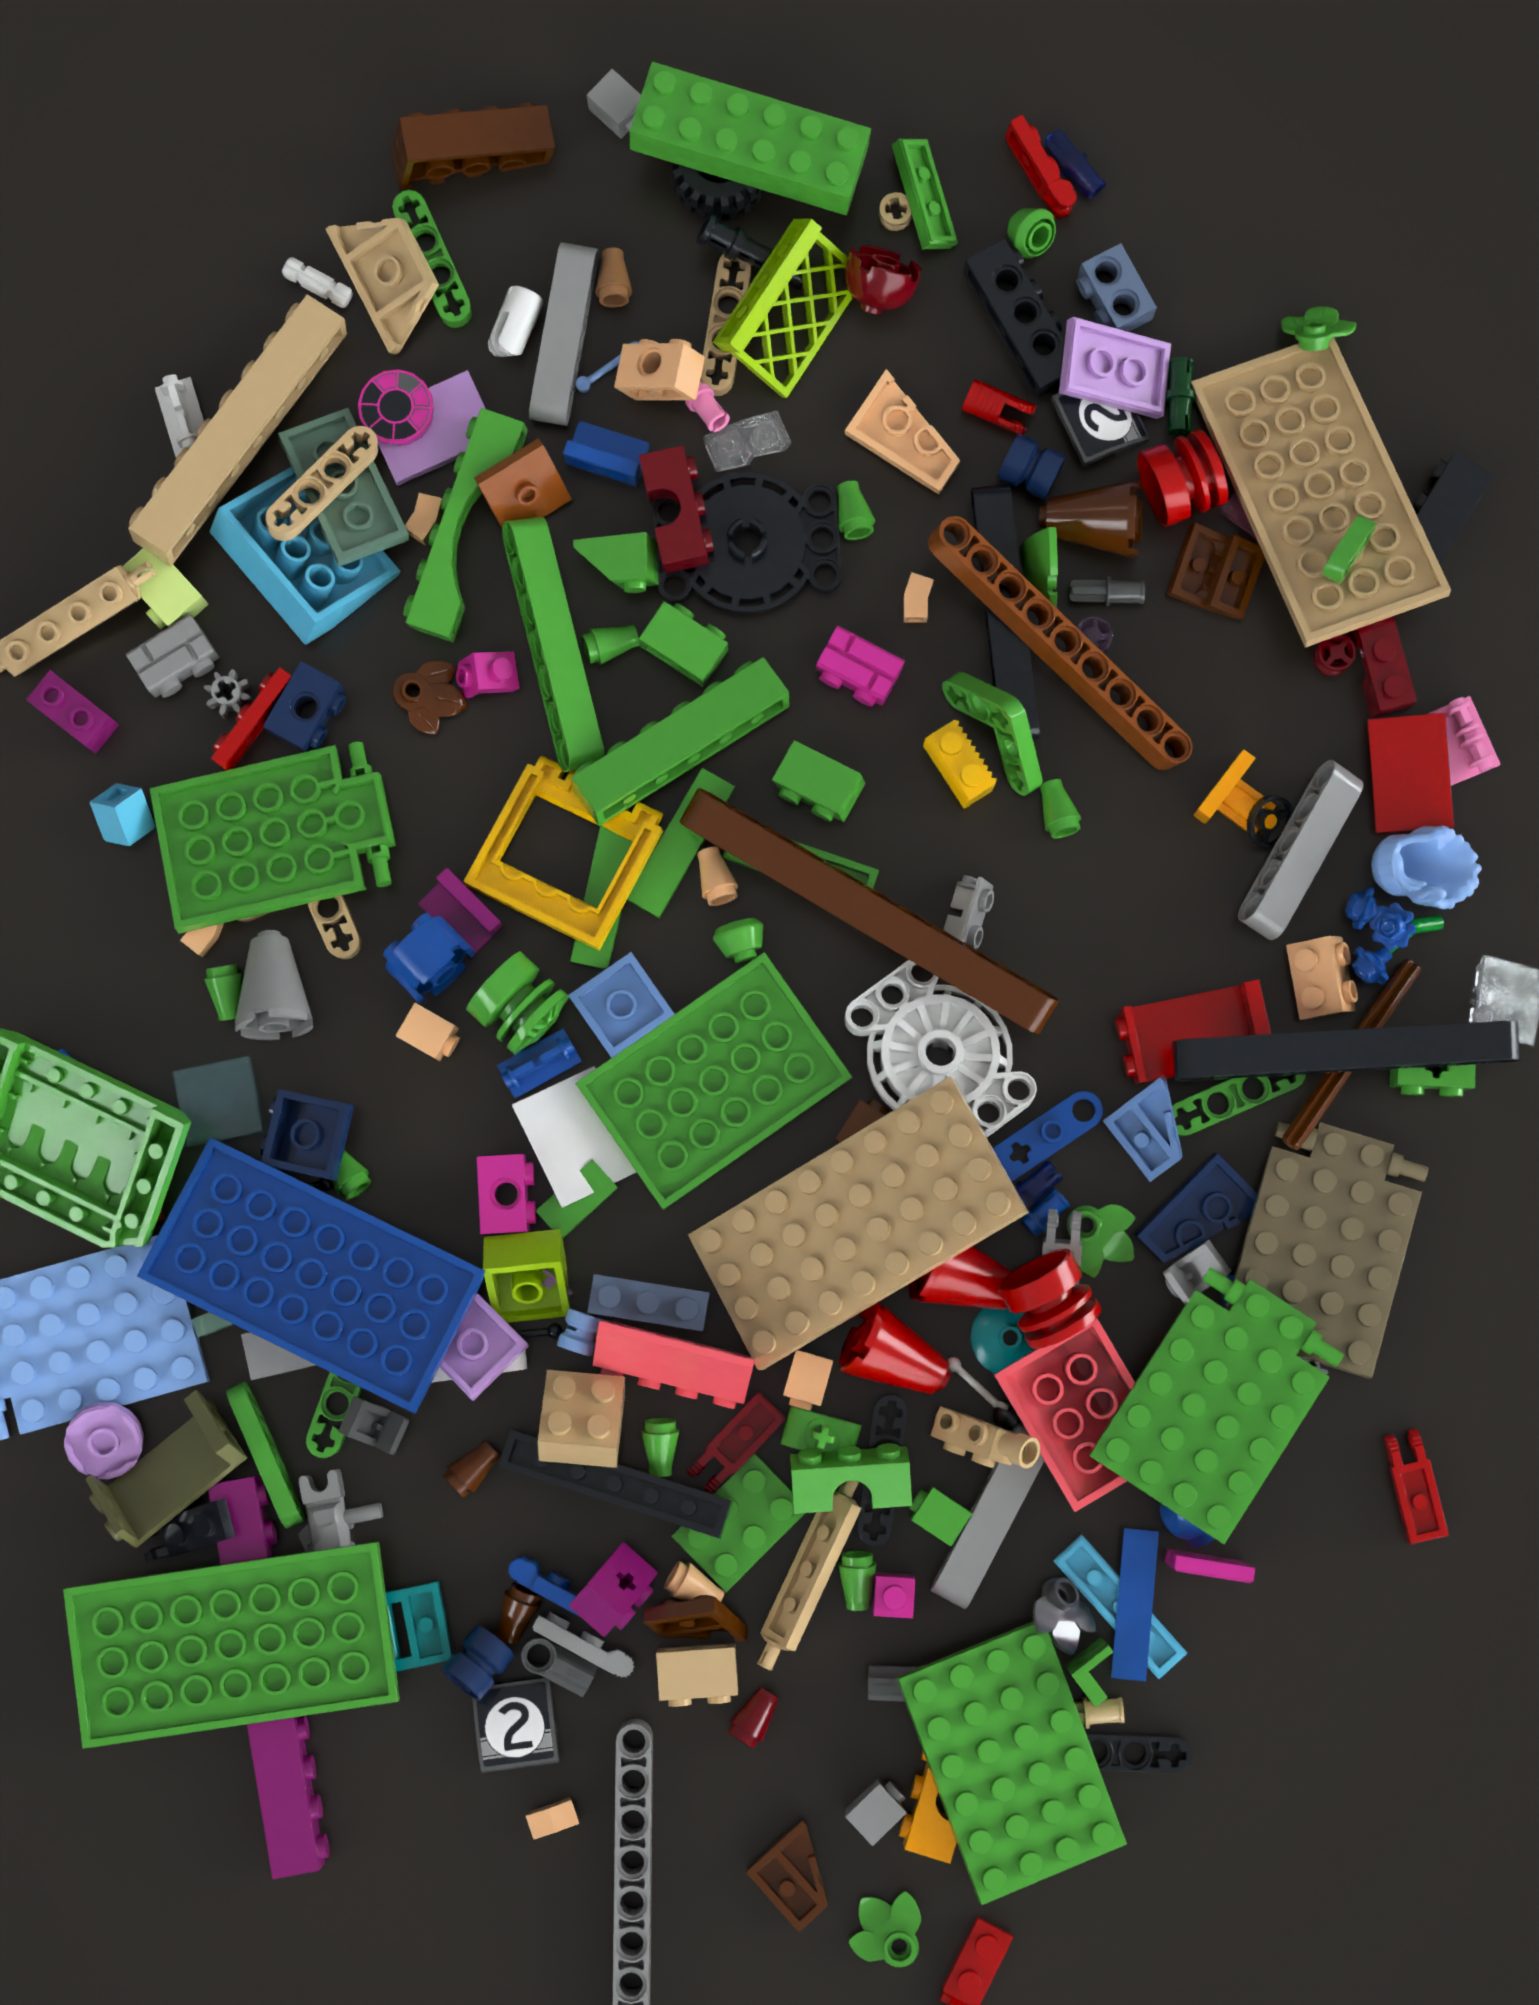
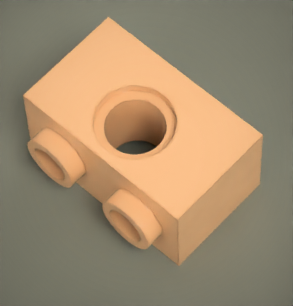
(659, 370)

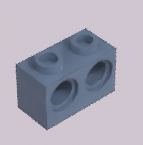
(1125, 289)

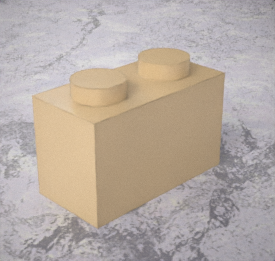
(697, 1673)

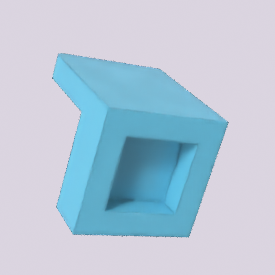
(122, 814)

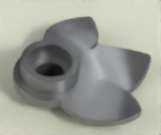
(1062, 1614)

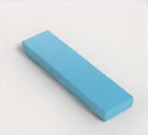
(1101, 1587)

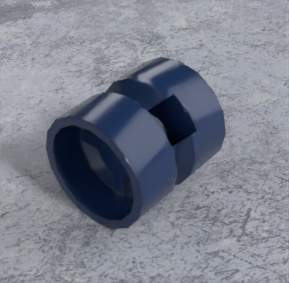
(1031, 466)
(481, 1659)

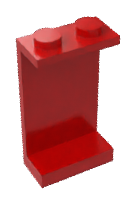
(1209, 1014)

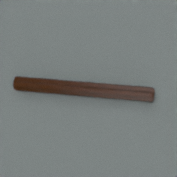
(1333, 1082)

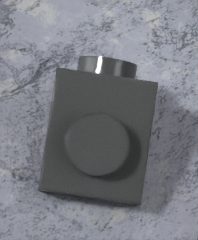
(374, 1425)

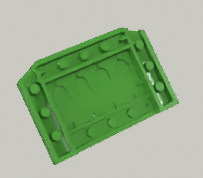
(83, 1145)

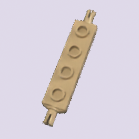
(72, 618)
(809, 1575)

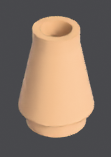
(716, 879)
(688, 1582)

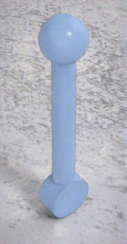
(583, 383)

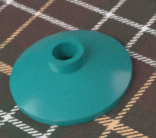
(988, 1342)

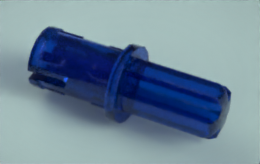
(1074, 163)
(1038, 1184)

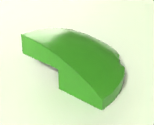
(1040, 562)

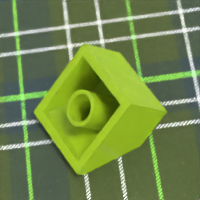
(516, 1275)

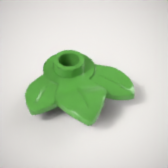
(1317, 327)
(1107, 1237)
(885, 1924)

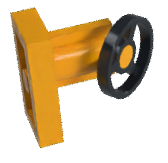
(1244, 804)

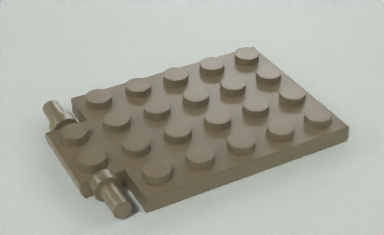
(1333, 1237)

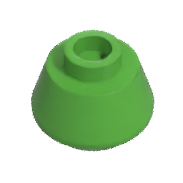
(1031, 231)
(740, 939)

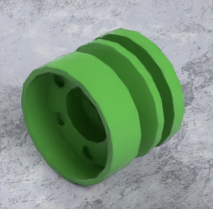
(522, 1007)

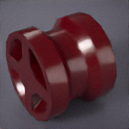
(1339, 648)

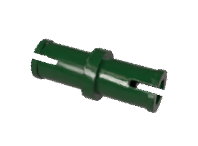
(1180, 396)

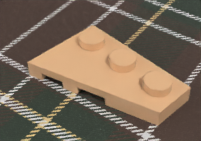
(901, 435)

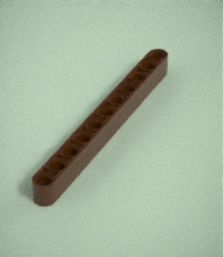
(869, 911)

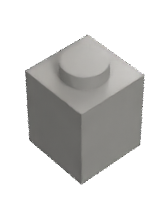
(614, 102)
(876, 1810)

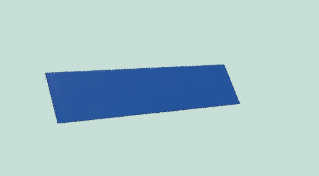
(1135, 1604)

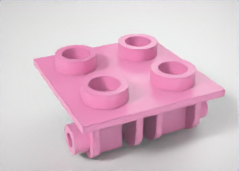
(1468, 741)

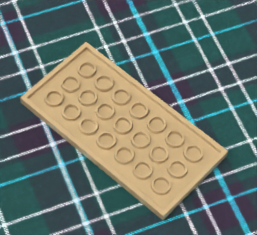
(1303, 473)
(857, 1223)

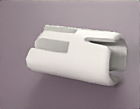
(515, 322)

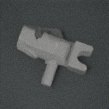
(326, 1513)

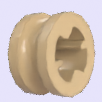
(887, 218)

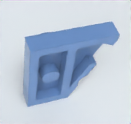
(1148, 1129)

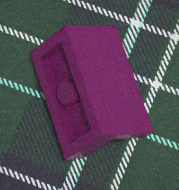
(461, 910)

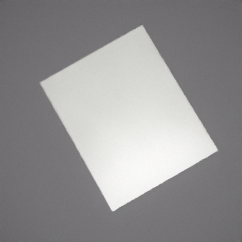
(569, 1136)

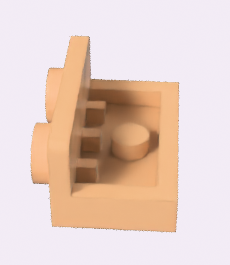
(1322, 977)

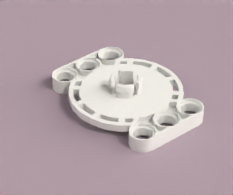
(936, 1022)

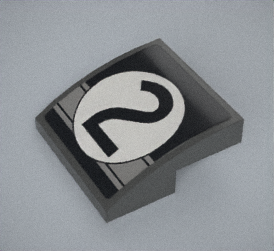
(1098, 429)
(516, 1726)

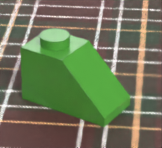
(623, 559)

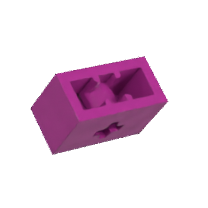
(72, 712)
(613, 1591)

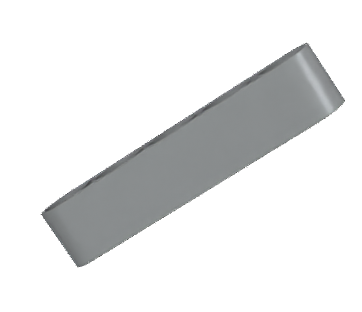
(563, 334)
(1300, 850)
(984, 1530)

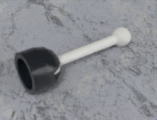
(1003, 1413)

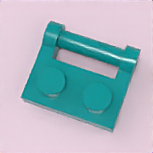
(424, 1624)

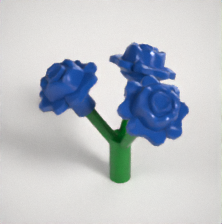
(1392, 929)

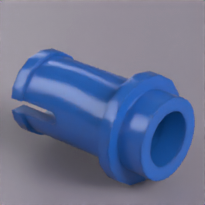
(1037, 1218)

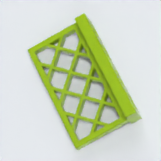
(763, 294)

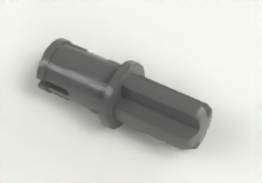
(1107, 591)

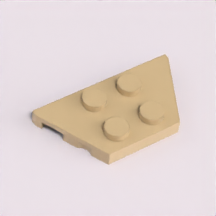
(387, 275)

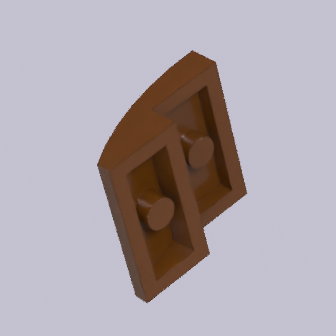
(1216, 571)

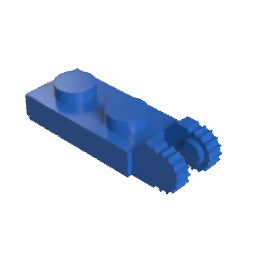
(552, 1587)

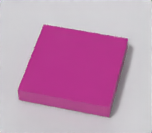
(1209, 1566)

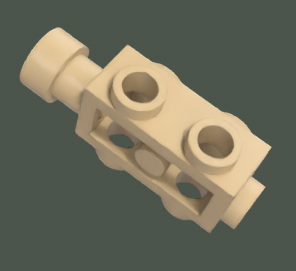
(984, 1440)

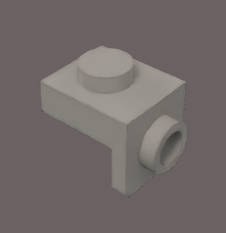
(1187, 1272)

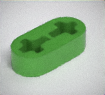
(1349, 549)

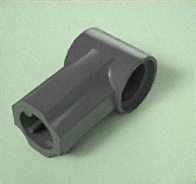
(562, 1666)
(883, 1682)

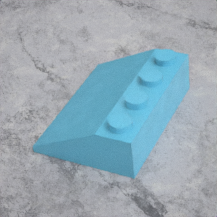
(299, 573)

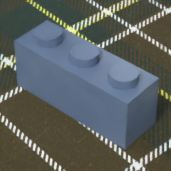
(648, 1302)

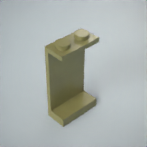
(168, 1475)

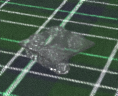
(1505, 994)

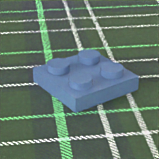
(621, 1004)

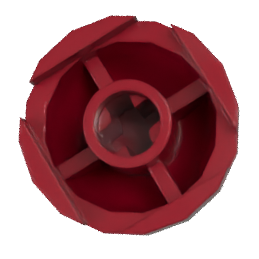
(879, 278)

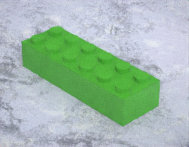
(749, 138)

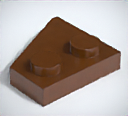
(694, 1619)
(791, 1877)

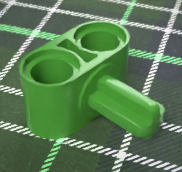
(818, 1431)

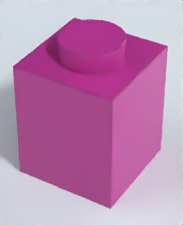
(893, 1595)

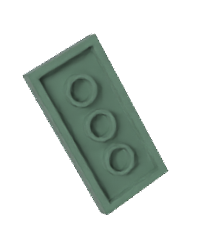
(363, 514)

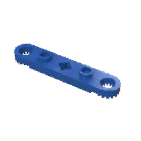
(1048, 1134)

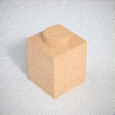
(428, 1032)
(807, 1380)

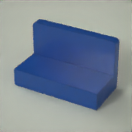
(606, 453)

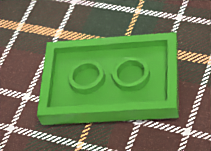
(756, 1521)

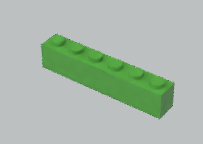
(680, 740)

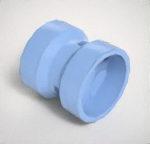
(579, 1333)

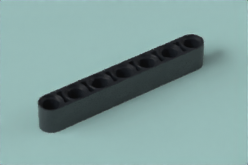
(1007, 652)

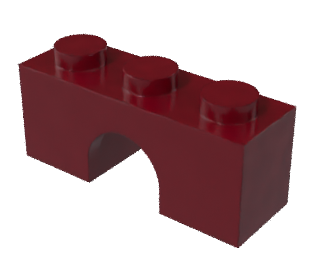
(669, 476)
(1387, 676)

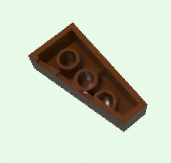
(470, 142)

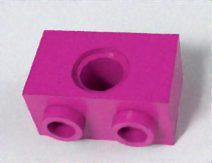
(492, 1174)

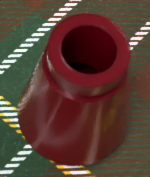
(753, 1718)

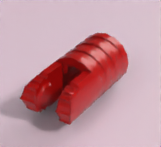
(988, 402)

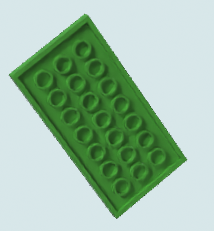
(231, 1644)

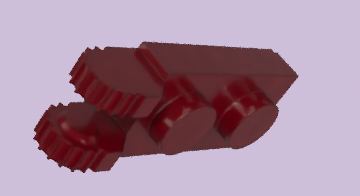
(739, 1439)

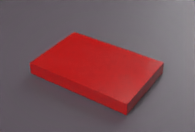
(1410, 772)

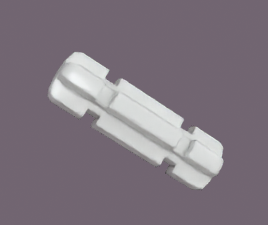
(317, 282)

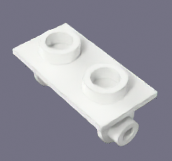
(180, 411)

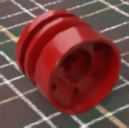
(1188, 475)
(1049, 1298)

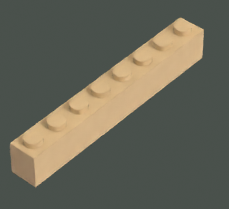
(237, 429)

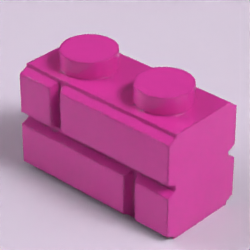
(859, 666)

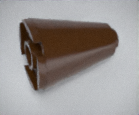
(1098, 517)

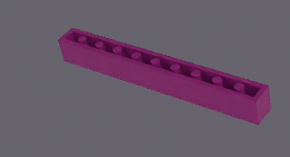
(277, 1746)

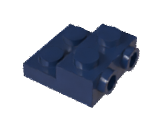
(306, 1134)

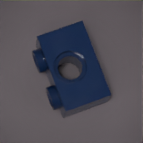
(305, 686)

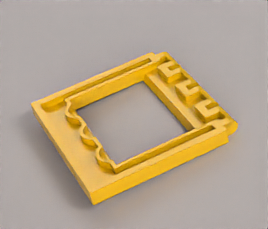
(540, 899)

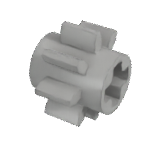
(218, 694)

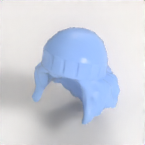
(1427, 866)

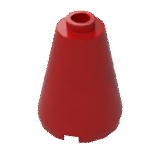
(964, 1280)
(892, 1354)

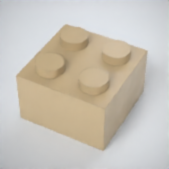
(581, 1418)

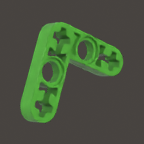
(1009, 722)

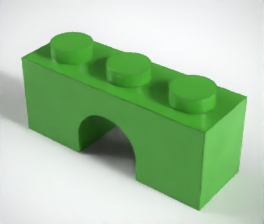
(819, 1473)

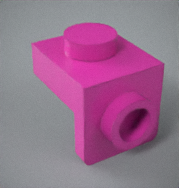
(487, 673)

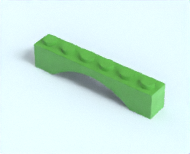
(438, 599)

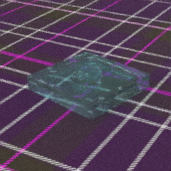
(219, 1100)

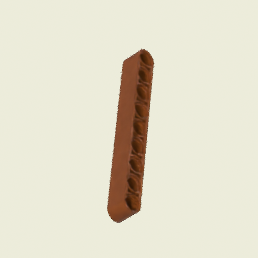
(1041, 640)

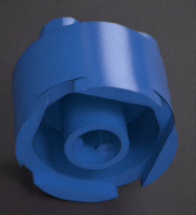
(427, 957)

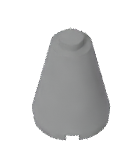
(272, 991)

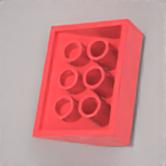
(674, 1362)
(1066, 1403)

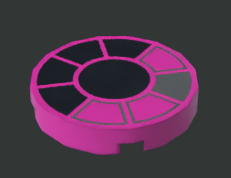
(396, 407)

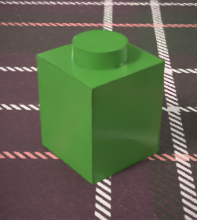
(939, 1514)

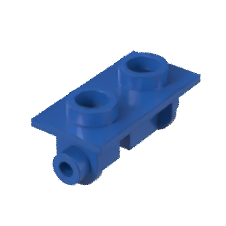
(539, 1063)

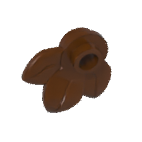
(435, 695)

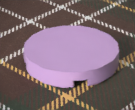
(104, 1440)

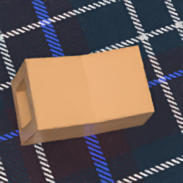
(425, 515)
(916, 599)
(202, 939)
(552, 1818)

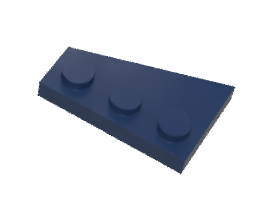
(1202, 1207)

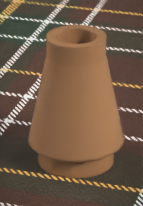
(613, 280)

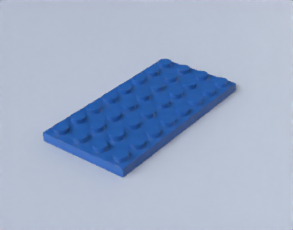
(312, 1275)

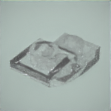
(746, 439)

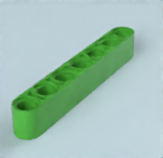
(552, 642)

